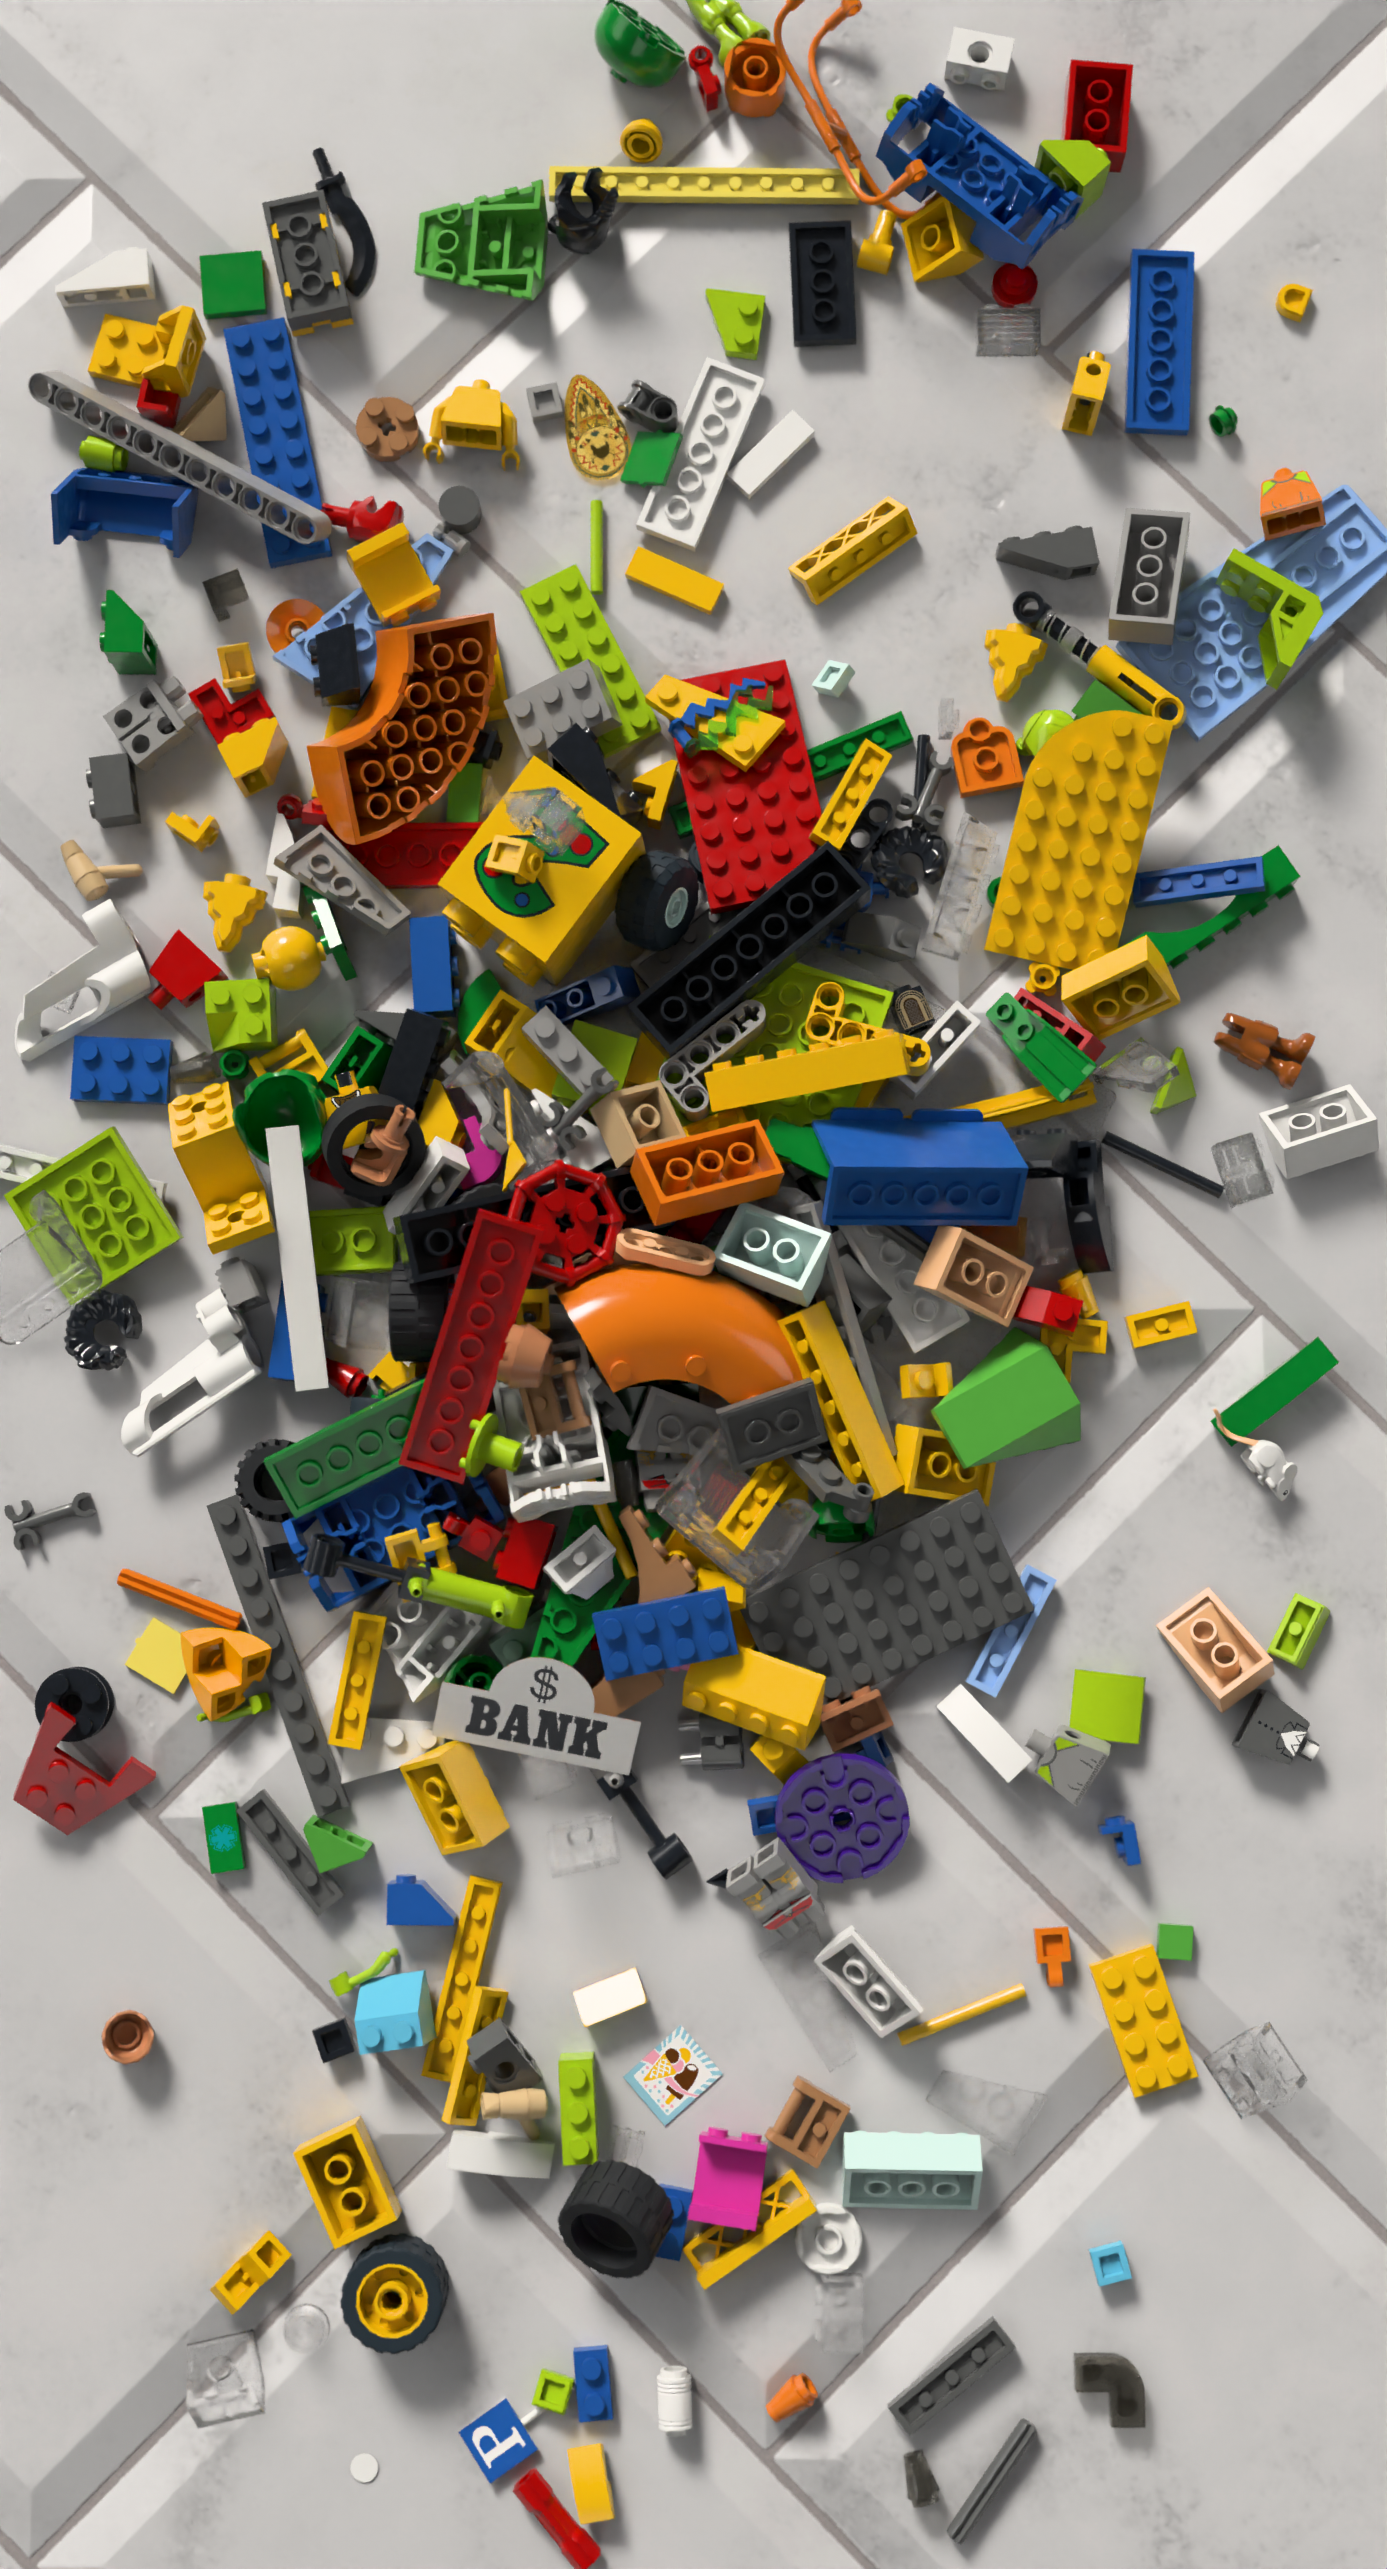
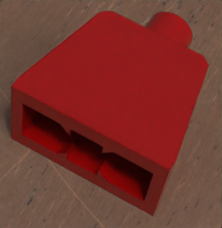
(182, 972)

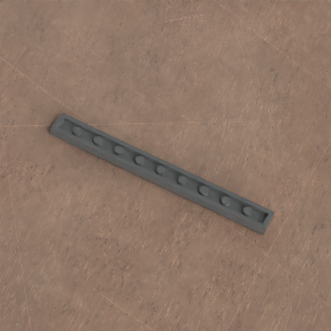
(284, 1668)

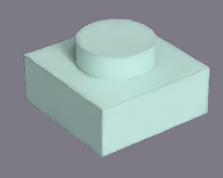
(833, 678)

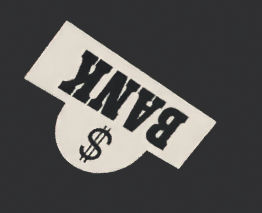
(540, 1712)

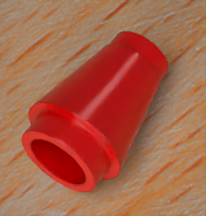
(346, 1378)

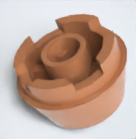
(525, 1358)

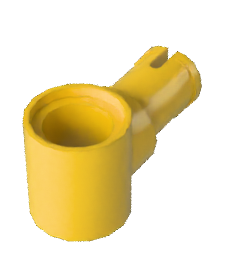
(877, 250)

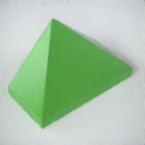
(333, 1845)

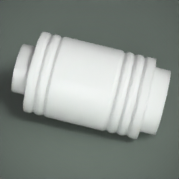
(674, 2400)

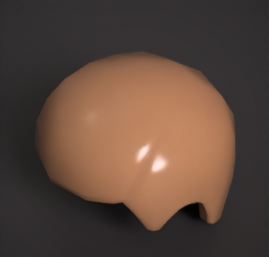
(127, 2037)

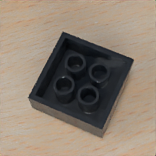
(581, 762)

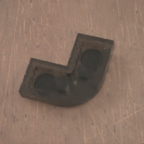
(1120, 2379)

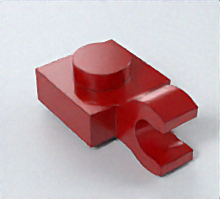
(478, 1536)

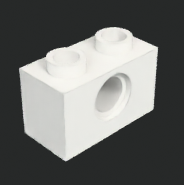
(973, 45)

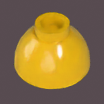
(641, 141)

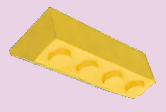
(758, 1695)

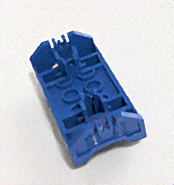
(978, 178)
(381, 1509)

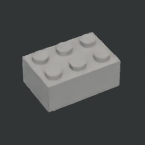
(558, 703)

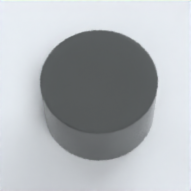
(460, 509)

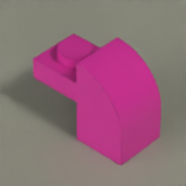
(483, 1163)

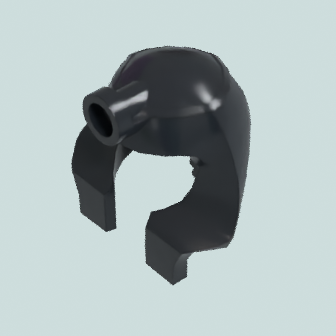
(574, 230)

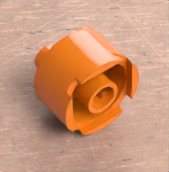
(754, 78)

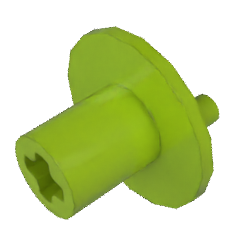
(490, 1448)

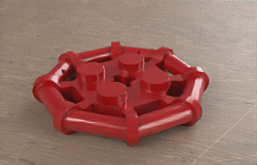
(581, 1214)

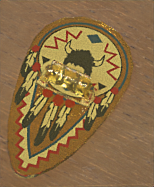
(594, 431)

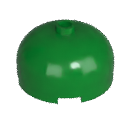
(636, 47)

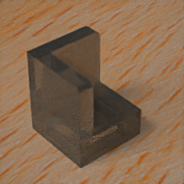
(225, 592)

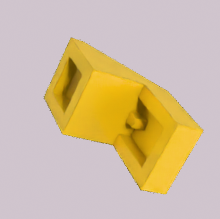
(250, 2272)

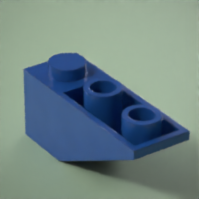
(592, 995)

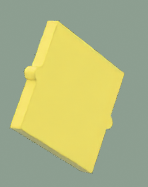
(159, 1656)

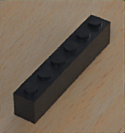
(410, 1068)

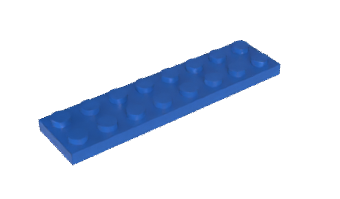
(275, 427)

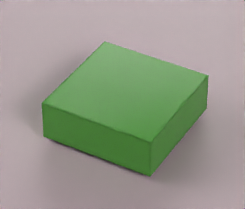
(1174, 1941)

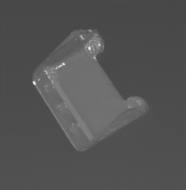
(489, 1069)
(43, 1272)

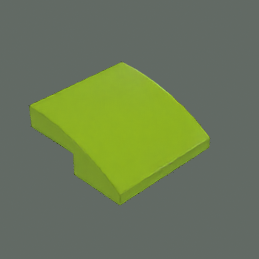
(1108, 1705)

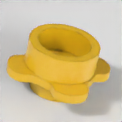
(1038, 970)

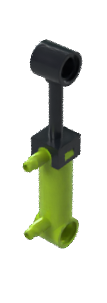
(420, 1582)

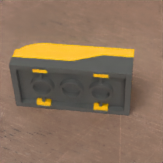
(307, 262)

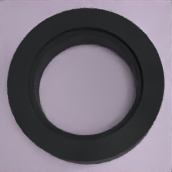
(349, 1116)

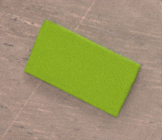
(1299, 1631)

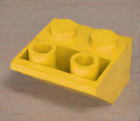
(255, 755)

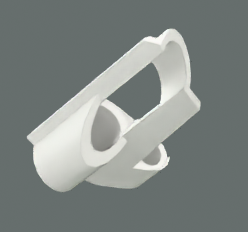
(109, 969)

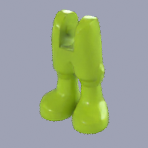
(714, 19)

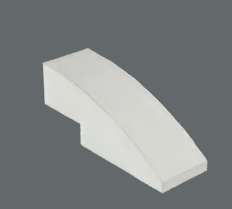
(289, 895)
(984, 1733)
(500, 2154)

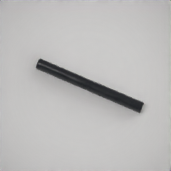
(1162, 1164)

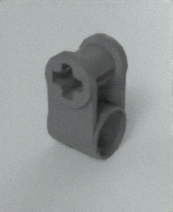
(646, 404)

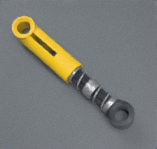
(1101, 661)

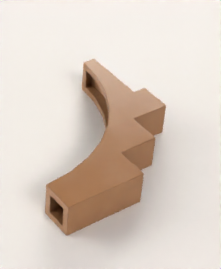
(657, 1580)

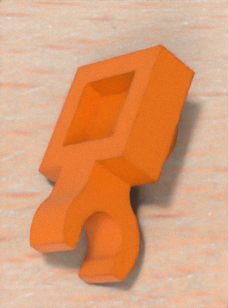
(1052, 1948)

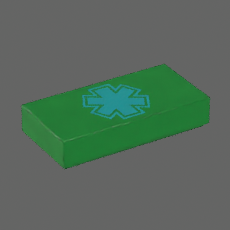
(224, 1837)

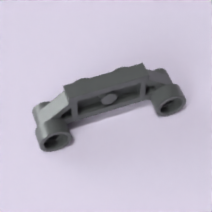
(831, 1484)

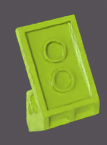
(1290, 609)

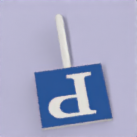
(500, 2439)

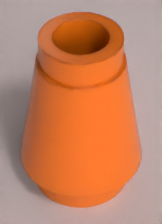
(792, 2398)

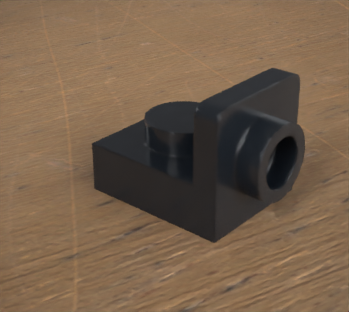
(486, 749)

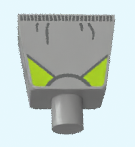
(1068, 1760)

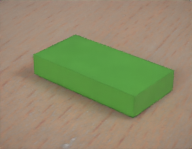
(465, 794)

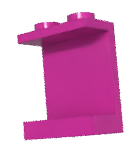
(728, 2179)

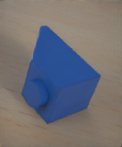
(416, 1903)

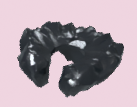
(915, 840)
(83, 1320)

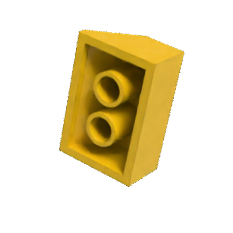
(1119, 988)
(455, 1797)

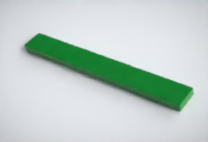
(829, 758)

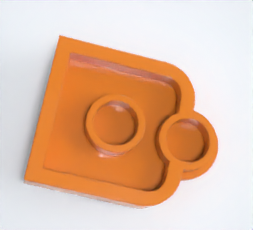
(985, 759)

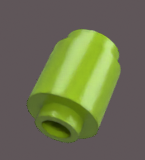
(103, 454)

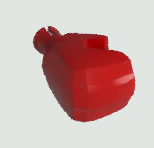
(362, 520)

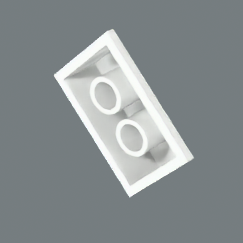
(1320, 1131)
(867, 1982)

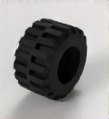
(250, 1483)

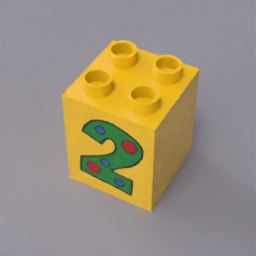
(549, 921)

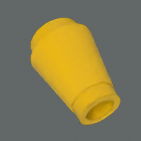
(1078, 1286)

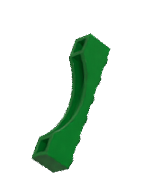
(1279, 883)

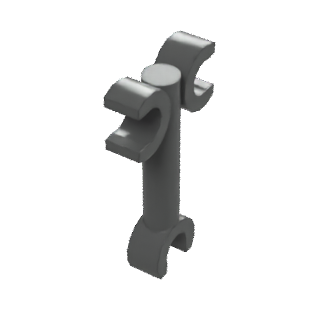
(922, 811)
(563, 1122)
(25, 1522)

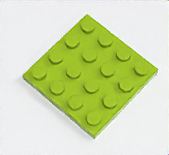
(105, 1203)

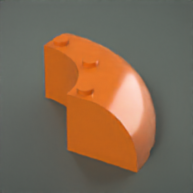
(411, 728)
(681, 1327)

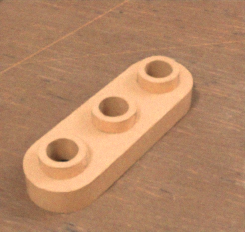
(665, 1251)

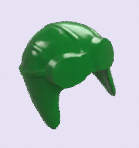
(281, 1101)

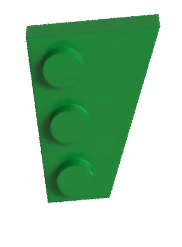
(332, 940)

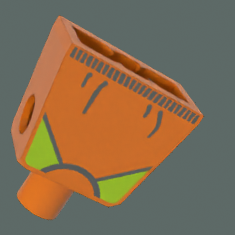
(1290, 504)

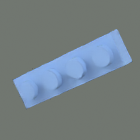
(1007, 1640)

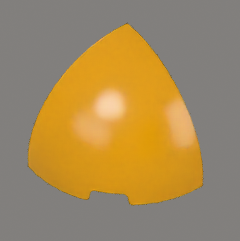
(222, 1666)

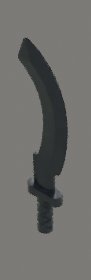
(353, 221)

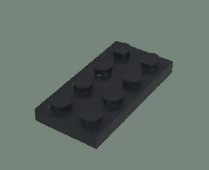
(822, 283)

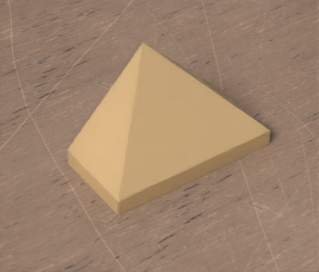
(205, 418)

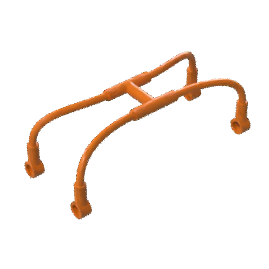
(834, 128)

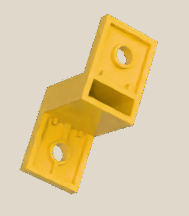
(220, 1168)

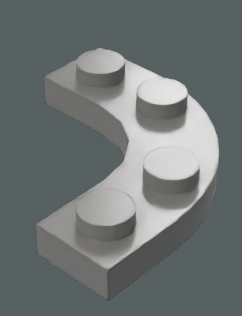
(493, 1120)

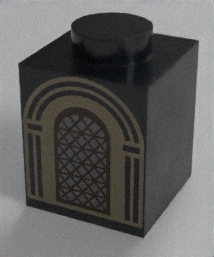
(911, 1010)

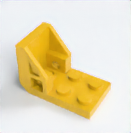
(163, 353)

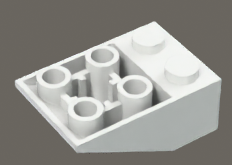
(589, 1152)

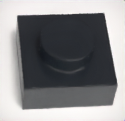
(281, 1561)
(334, 2040)

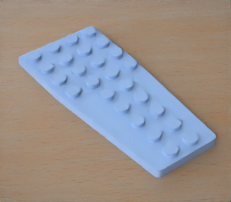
(1215, 642)

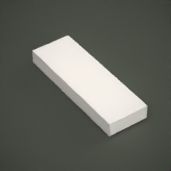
(770, 454)

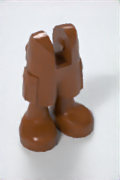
(1255, 1046)

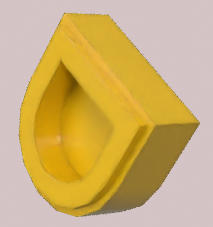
(1292, 301)

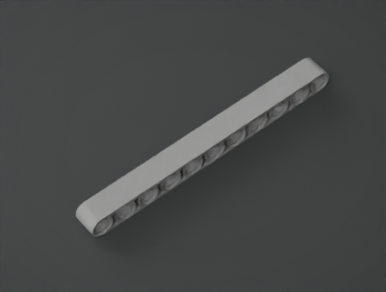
(193, 457)

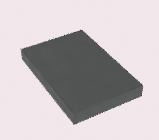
(772, 1425)

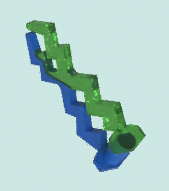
(731, 707)

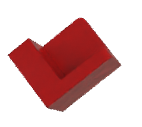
(158, 405)

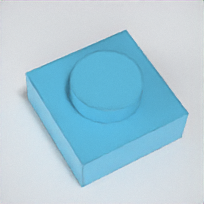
(1110, 2263)

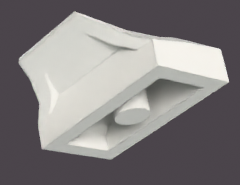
(583, 1565)

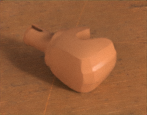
(390, 1148)

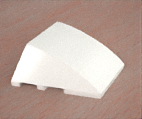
(427, 1639)

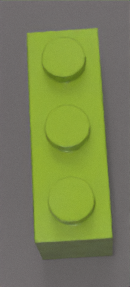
(578, 2108)

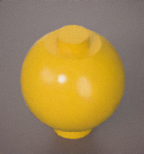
(289, 958)

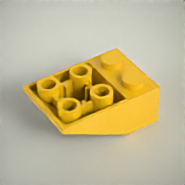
(502, 1034)

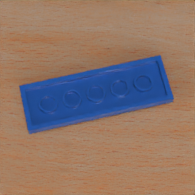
(1159, 342)

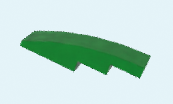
(1276, 1389)

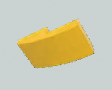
(591, 2484)

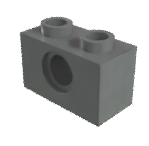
(502, 2059)

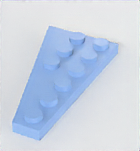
(358, 610)

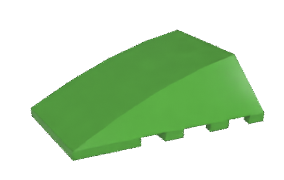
(488, 243)
(1010, 1404)

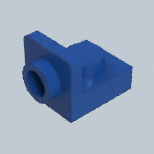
(1126, 1844)

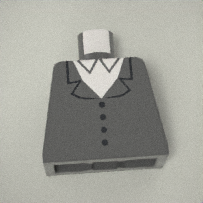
(1275, 1731)

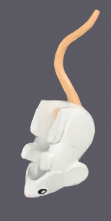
(1266, 1460)

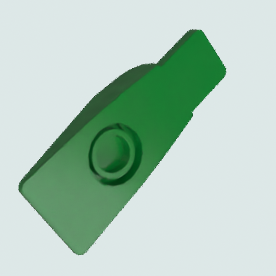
(1041, 1047)
(799, 1146)

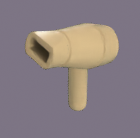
(89, 878)
(519, 2105)

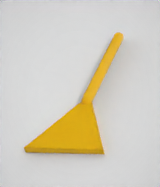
(515, 1159)

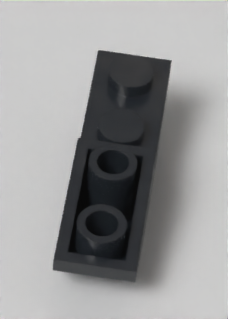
(1086, 1211)

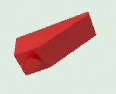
(1075, 1033)
(1048, 1310)

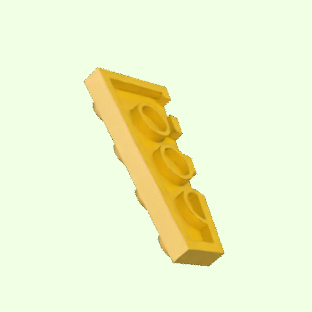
(752, 737)

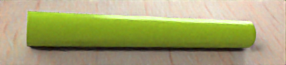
(596, 547)

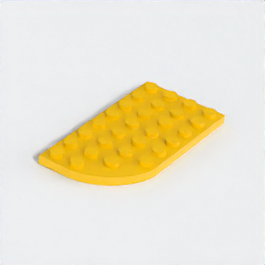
(1079, 839)

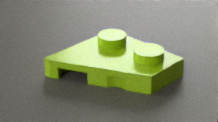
(737, 320)

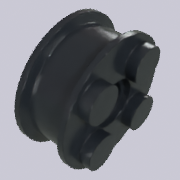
(92, 1690)

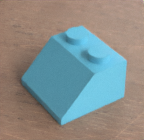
(394, 2013)

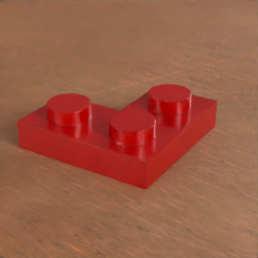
(229, 718)

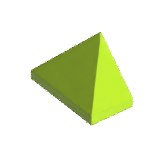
(1178, 1089)

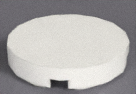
(829, 2239)

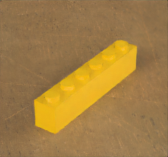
(807, 1072)
(842, 1399)

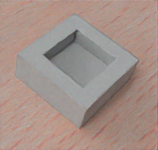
(544, 402)

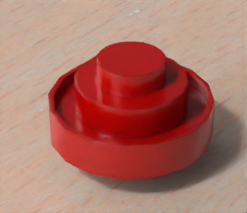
(1014, 285)

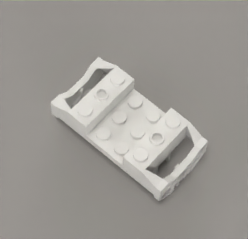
(559, 1457)

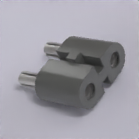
(720, 1742)

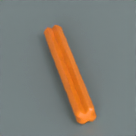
(179, 1599)

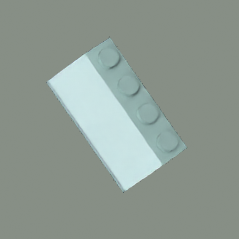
(911, 2170)

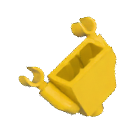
(474, 420)

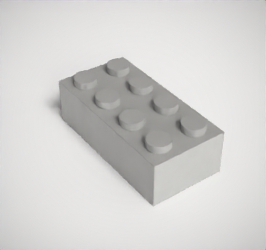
(1149, 576)

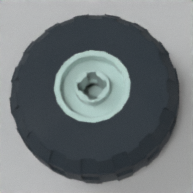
(657, 900)

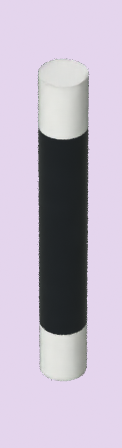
(807, 1187)

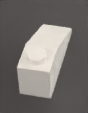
(114, 279)

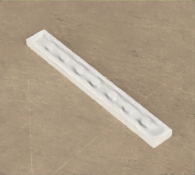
(297, 1258)

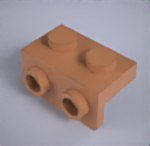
(855, 1718)

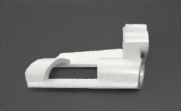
(219, 1364)

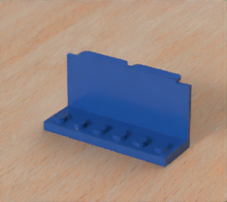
(919, 1168)

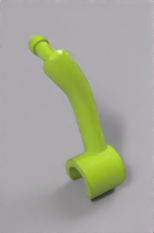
(258, 1704)
(343, 1984)

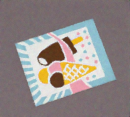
(672, 2075)

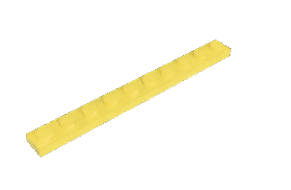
(715, 185)

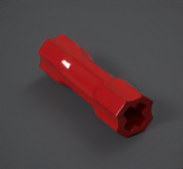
(572, 2539)

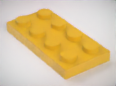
(1143, 2020)

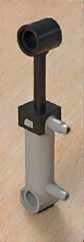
(669, 1853)

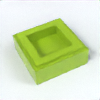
(553, 2391)

